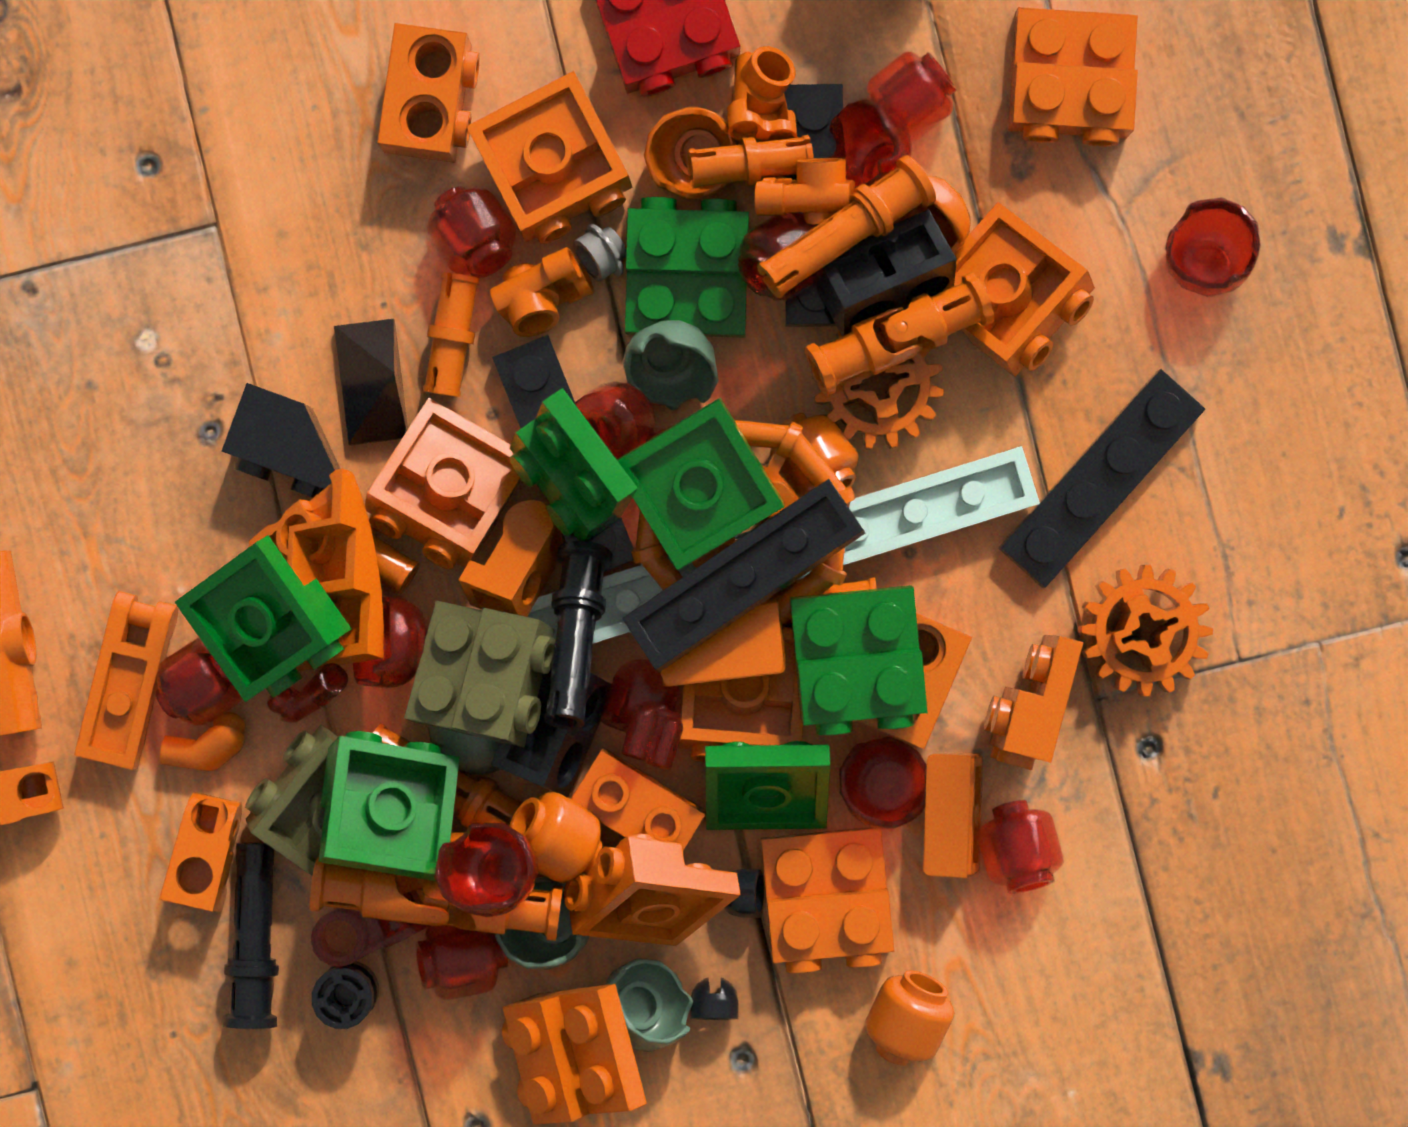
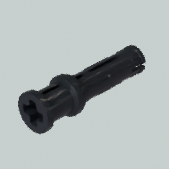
(578, 608)
(252, 964)

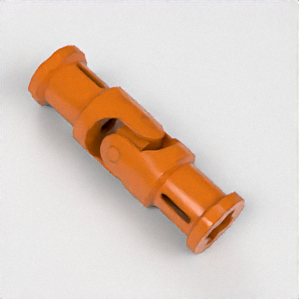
(904, 333)

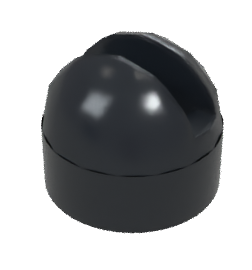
(751, 900)
(714, 1005)

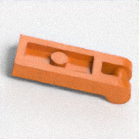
(125, 682)

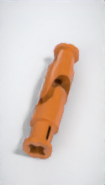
(380, 897)

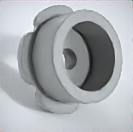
(600, 252)

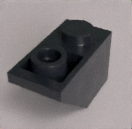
(281, 437)

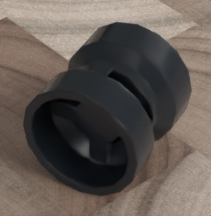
(355, 989)

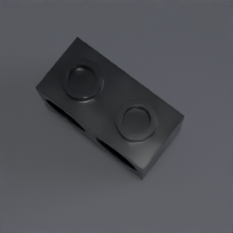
(887, 271)
(555, 754)

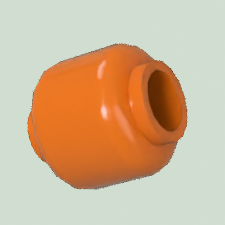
(829, 443)
(561, 835)
(909, 1018)

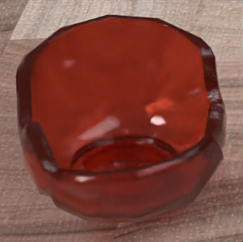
(869, 140)
(1213, 247)
(403, 647)
(883, 783)
(487, 870)

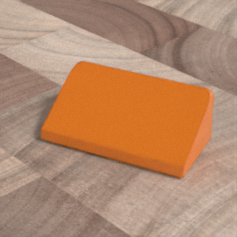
(742, 650)
(952, 814)

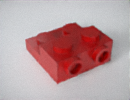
(668, 40)

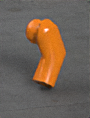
(210, 750)

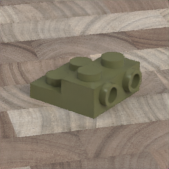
(481, 673)
(290, 810)

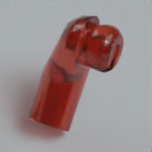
(315, 694)

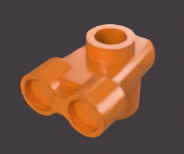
(759, 96)
(817, 192)
(533, 291)

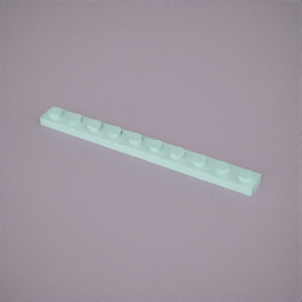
(888, 517)

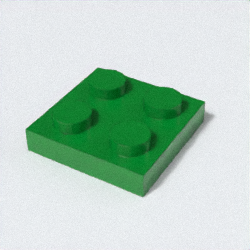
(700, 484)
(767, 786)

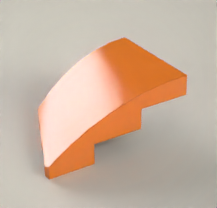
(335, 545)

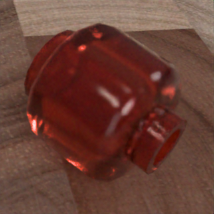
(915, 91)
(471, 231)
(765, 242)
(619, 416)
(194, 685)
(1020, 847)
(458, 961)

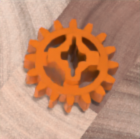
(885, 411)
(1156, 655)

